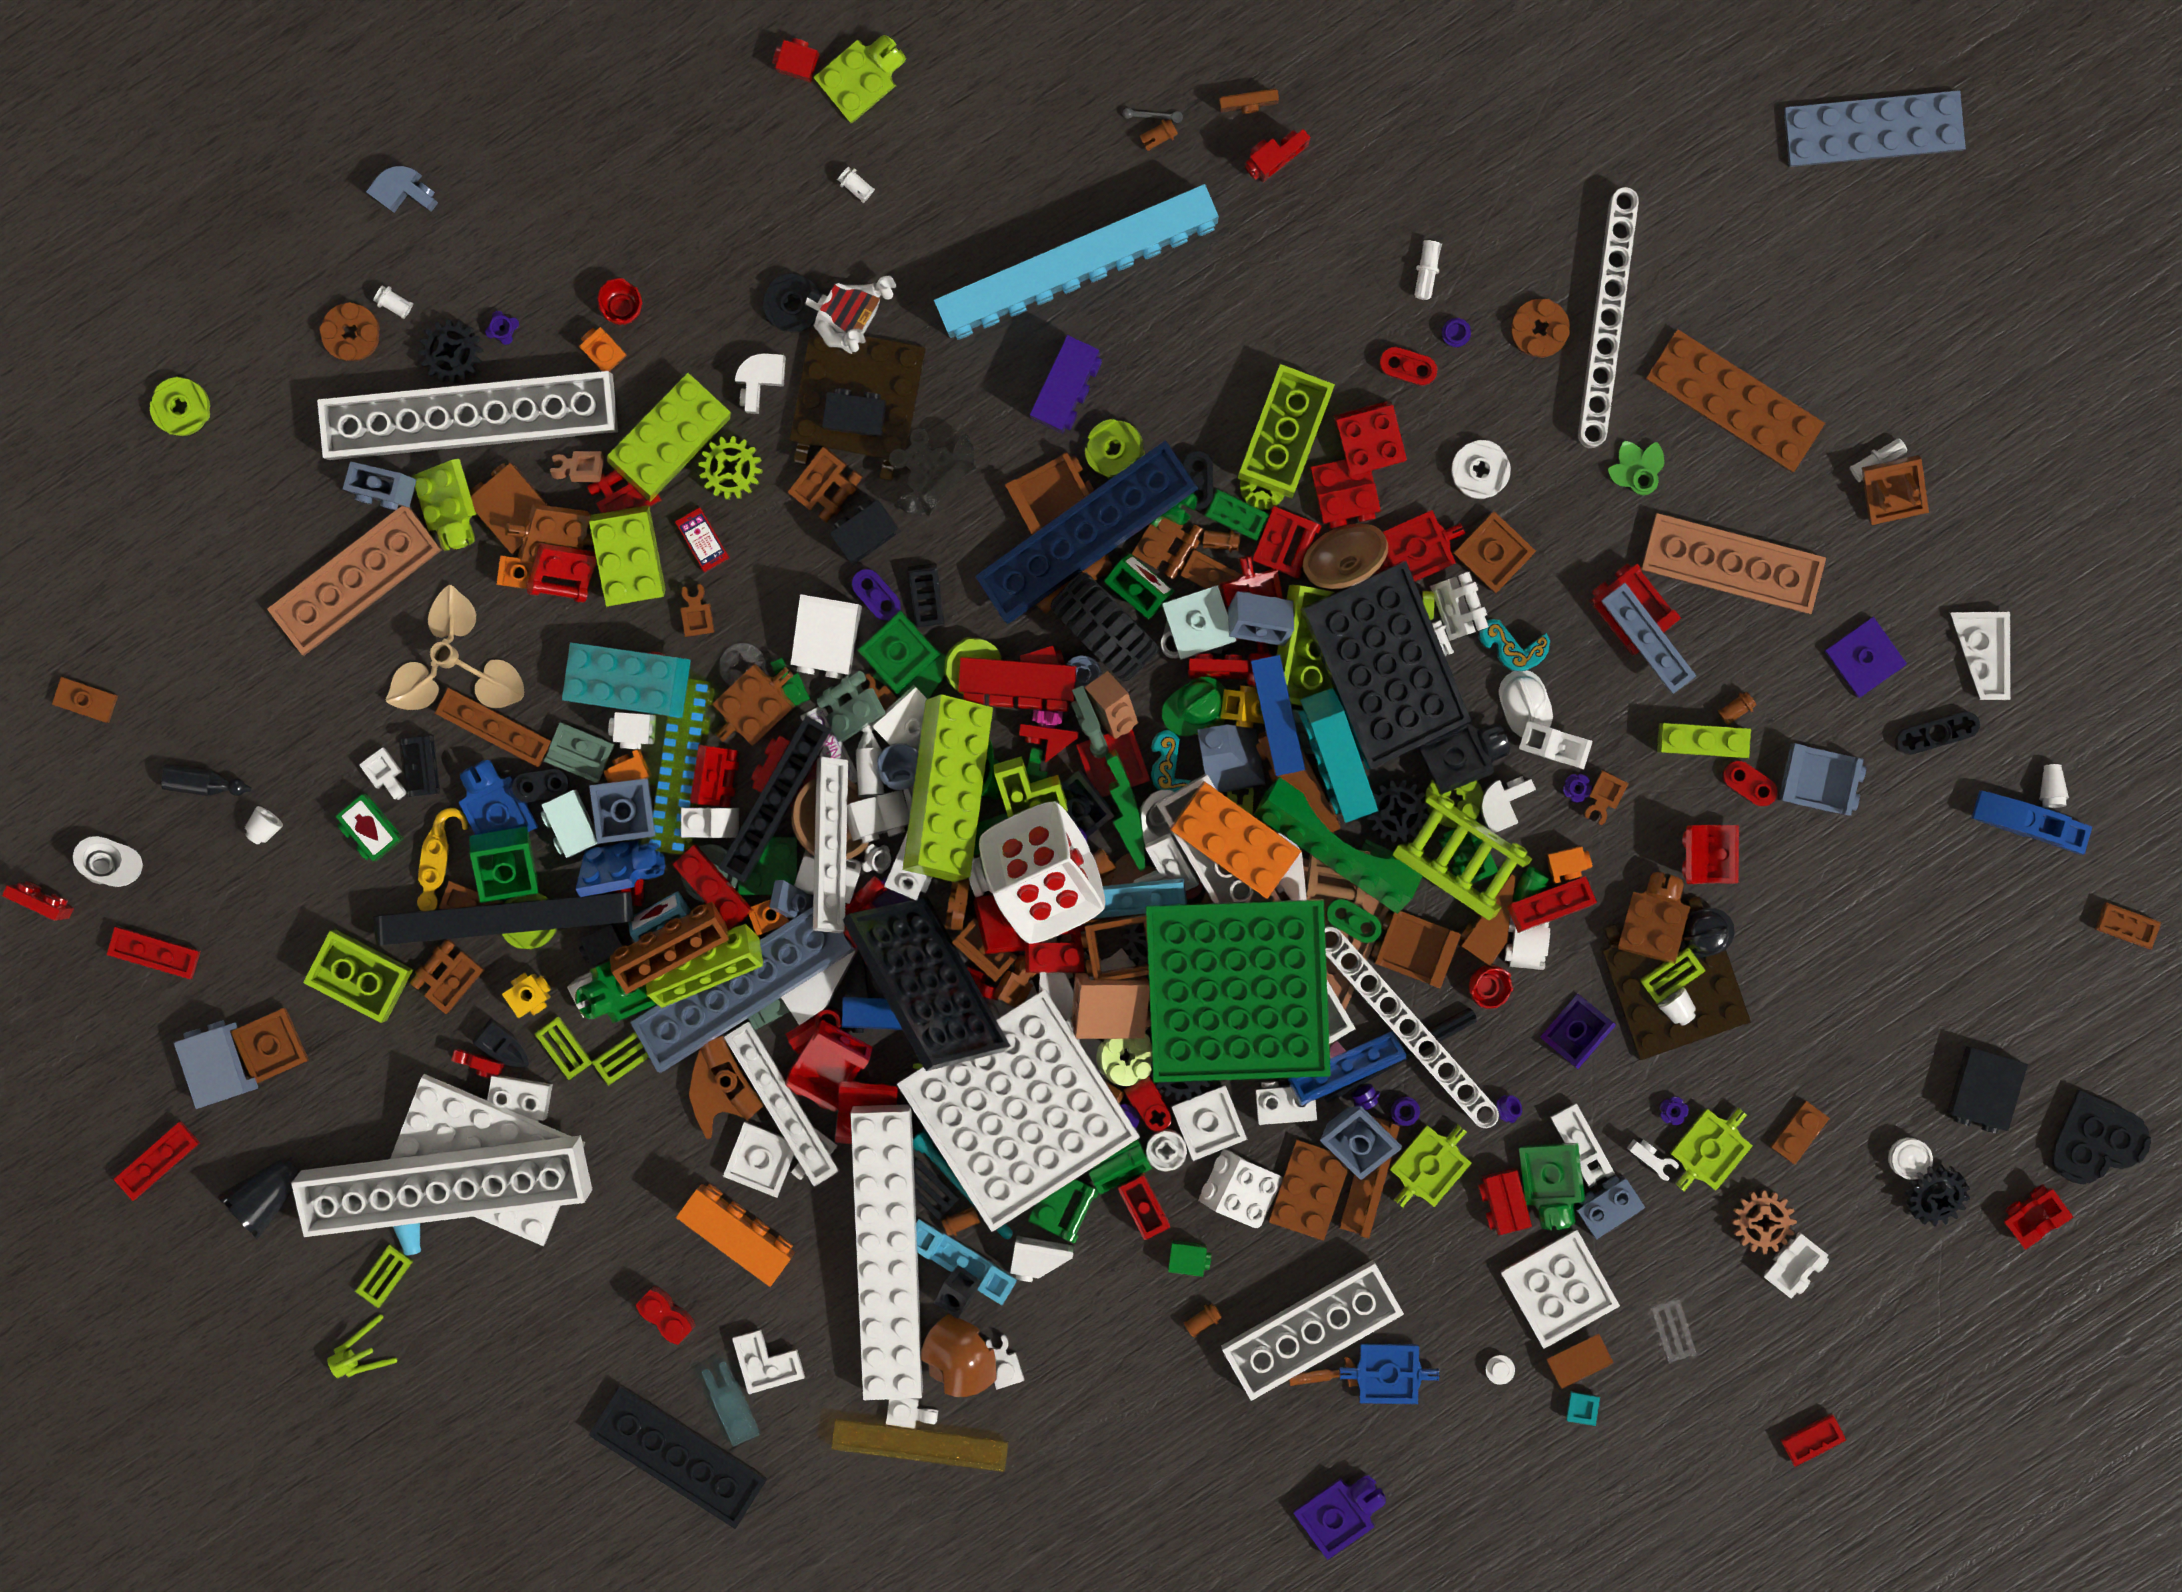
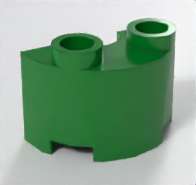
(1465, 853)

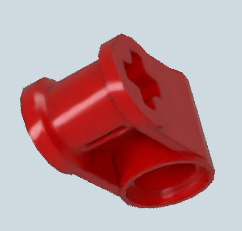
(1146, 1099)

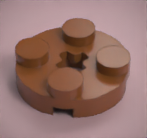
(333, 330)
(1535, 344)
(957, 905)

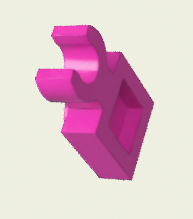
(1047, 718)

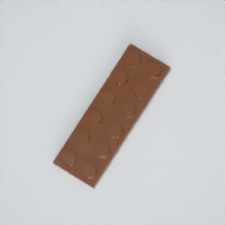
(1735, 401)

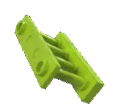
(1436, 869)

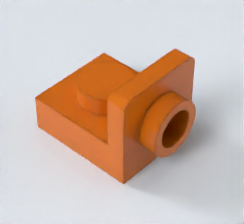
(602, 349)

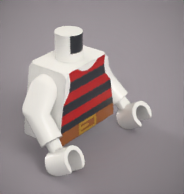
(848, 311)

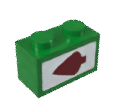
(1139, 586)
(369, 828)

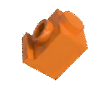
(507, 569)
(628, 769)
(1568, 863)
(760, 921)

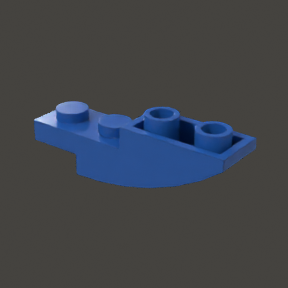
(2032, 822)

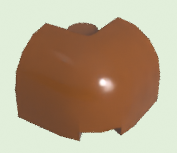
(959, 1357)

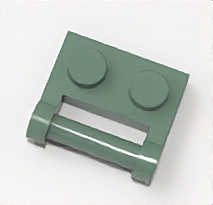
(1089, 723)

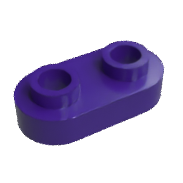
(876, 595)

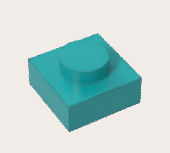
(1583, 1408)

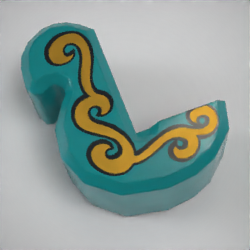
(1509, 651)
(1164, 768)

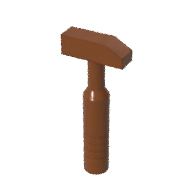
(1322, 1375)

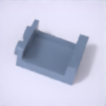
(1822, 779)
(212, 1065)

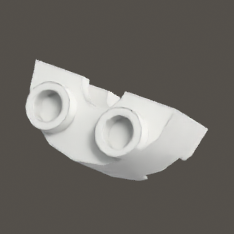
(1528, 947)
(1795, 1264)

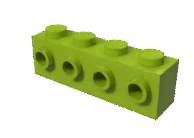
(716, 966)

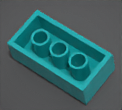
(626, 680)
(1337, 755)

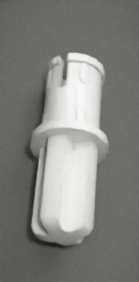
(1427, 269)
(1887, 453)

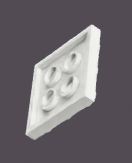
(1560, 1288)

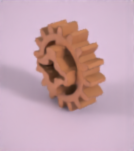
(1763, 1234)

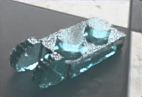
(731, 1406)

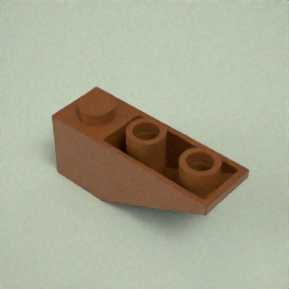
(1488, 937)

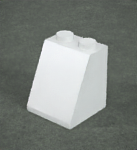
(825, 636)

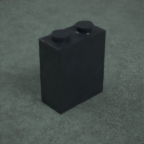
(1986, 1090)

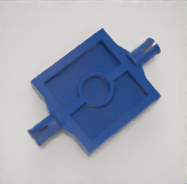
(1389, 1373)

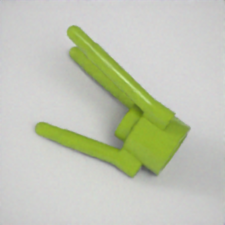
(344, 1361)

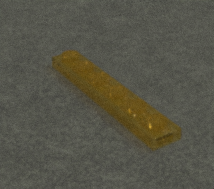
(920, 1445)

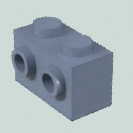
(379, 484)
(1260, 618)
(1609, 1206)

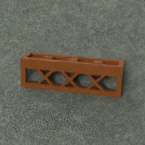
(1366, 1193)

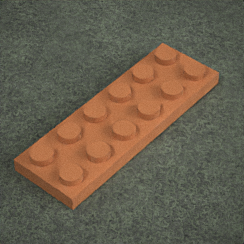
(1733, 563)
(354, 579)

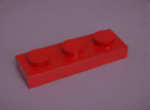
(712, 886)
(1552, 904)
(153, 952)
(156, 1161)

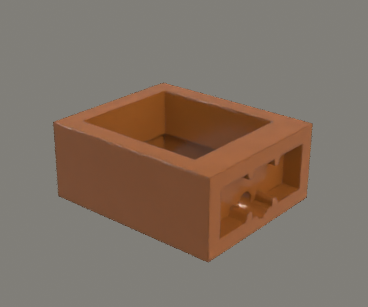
(1089, 941)

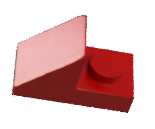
(1057, 738)

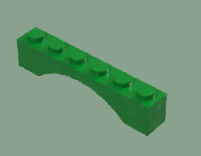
(1291, 815)

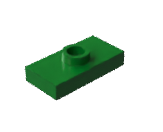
(1237, 515)

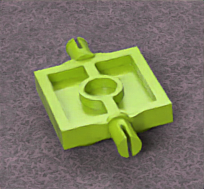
(1711, 1149)
(1430, 1165)

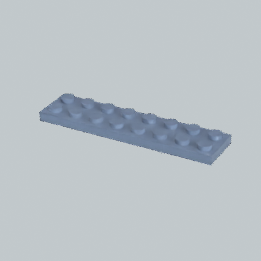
(789, 959)

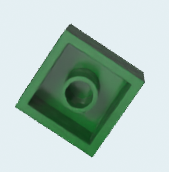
(503, 864)

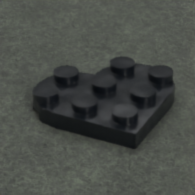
(2097, 1138)

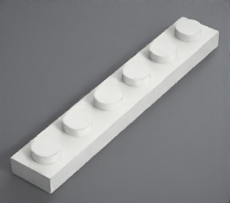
(830, 845)
(781, 1104)

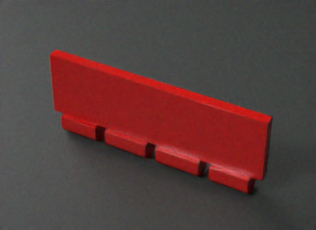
(1019, 679)

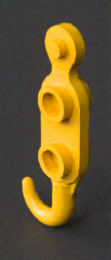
(434, 858)

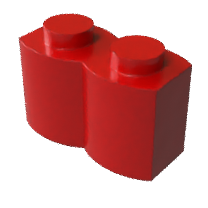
(660, 1310)

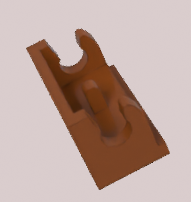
(971, 944)
(1580, 1361)

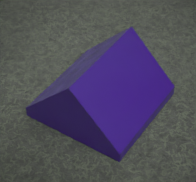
(1577, 1031)

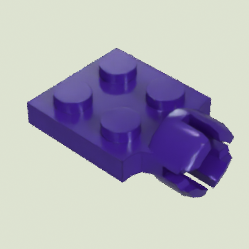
(1340, 1514)

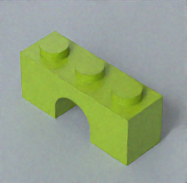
(1704, 740)

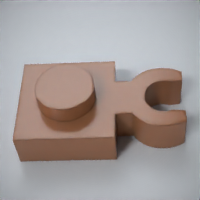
(582, 467)

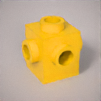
(1242, 706)
(517, 997)

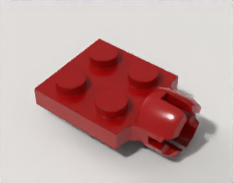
(1230, 668)

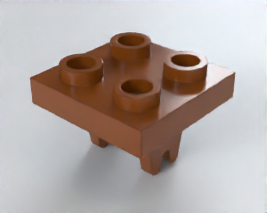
(1895, 490)

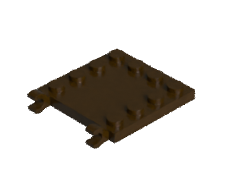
(878, 368)
(1713, 993)

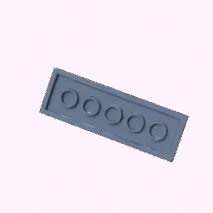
(1874, 128)

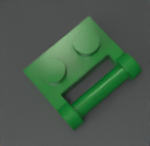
(1051, 1209)

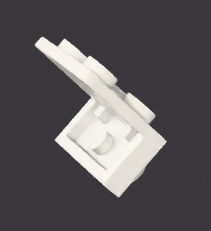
(1240, 1189)

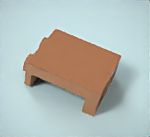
(1110, 1008)

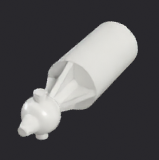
(867, 753)

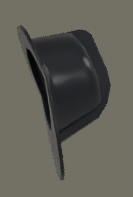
(1707, 932)

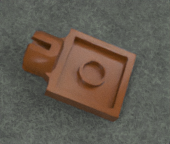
(1656, 920)

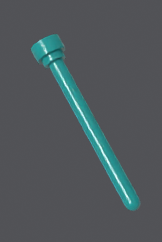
(924, 1144)

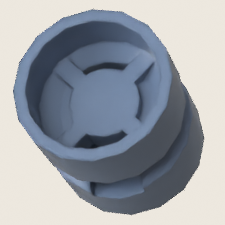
(1086, 670)

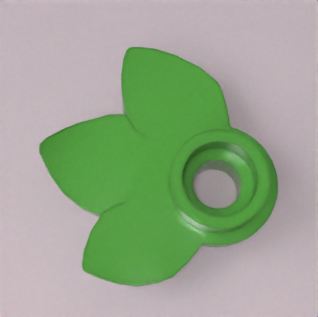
(1635, 464)

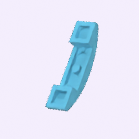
(950, 1253)

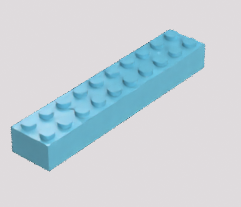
(1077, 261)

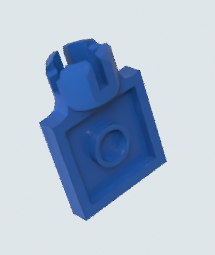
(489, 801)
(618, 867)

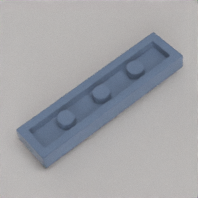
(1648, 638)

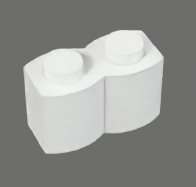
(878, 816)

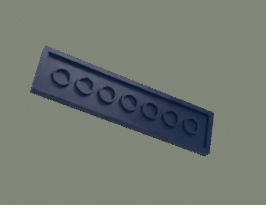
(1086, 532)

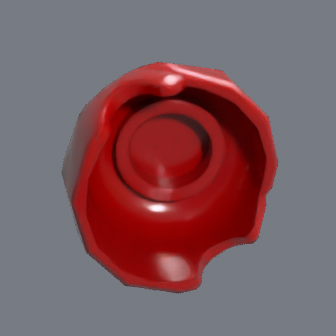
(619, 301)
(1490, 986)

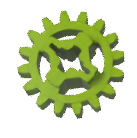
(741, 458)

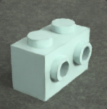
(570, 824)

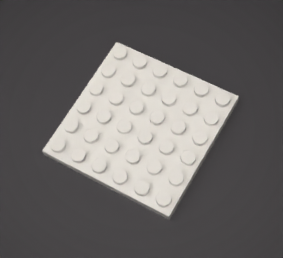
(1020, 1117)

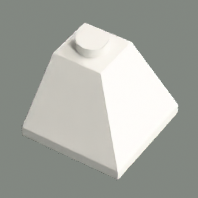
(1038, 1257)

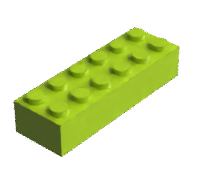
(947, 788)

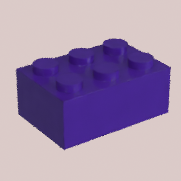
(1066, 385)

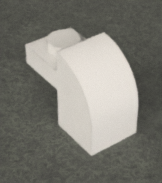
(758, 371)
(1555, 745)
(1495, 803)
(710, 822)

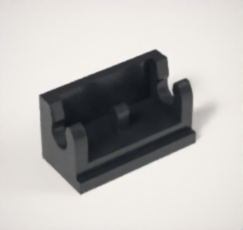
(420, 766)

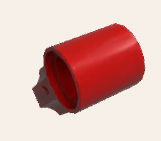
(801, 1034)

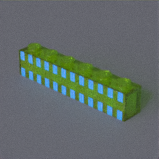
(678, 767)

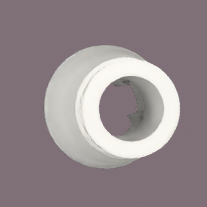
(2053, 787)

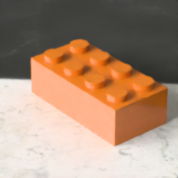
(1235, 839)
(736, 1234)

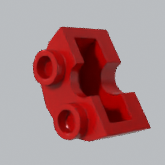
(2036, 1215)

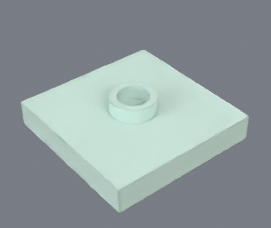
(1198, 622)

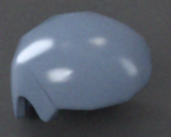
(898, 766)

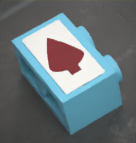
(658, 915)

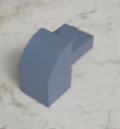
(396, 183)

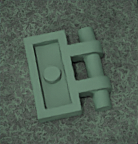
(855, 714)

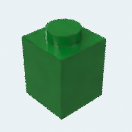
(1189, 1258)

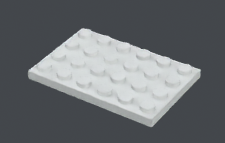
(455, 1120)

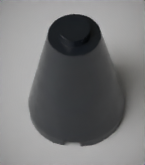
(260, 1196)

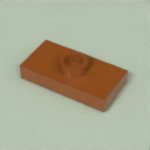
(1249, 101)
(85, 699)
(2128, 926)

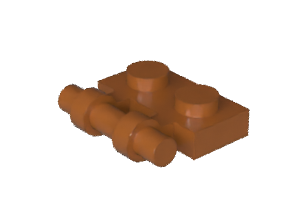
(817, 479)
(1157, 541)
(453, 982)

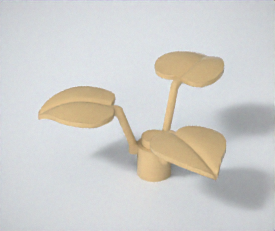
(450, 616)

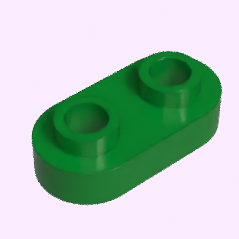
(1353, 920)

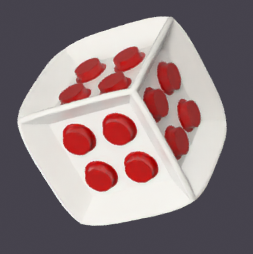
(1041, 872)

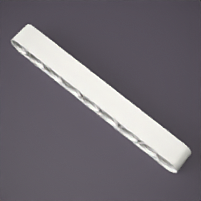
(1608, 303)
(1417, 1036)

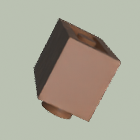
(1111, 705)

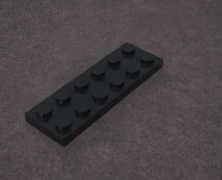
(678, 1456)

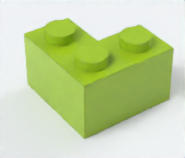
(1019, 793)

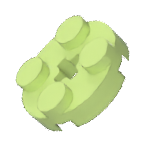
(1117, 1070)

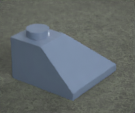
(1231, 757)
(622, 810)
(1359, 1141)

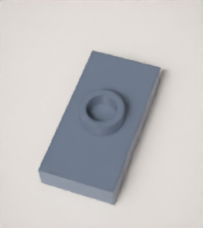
(789, 899)

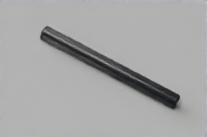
(1440, 1032)

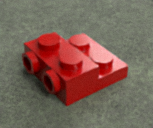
(1270, 157)
(1343, 494)

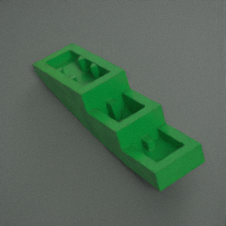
(1127, 819)

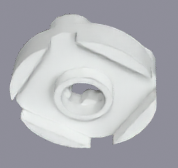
(1494, 460)

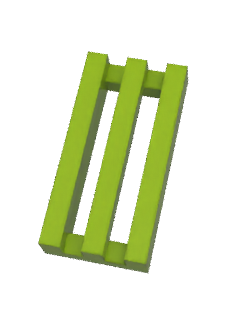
(1677, 985)
(572, 1040)
(603, 1071)
(399, 1256)

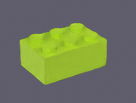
(627, 555)
(358, 976)

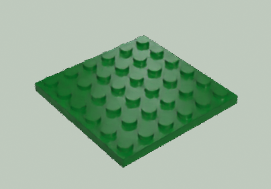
(1238, 990)

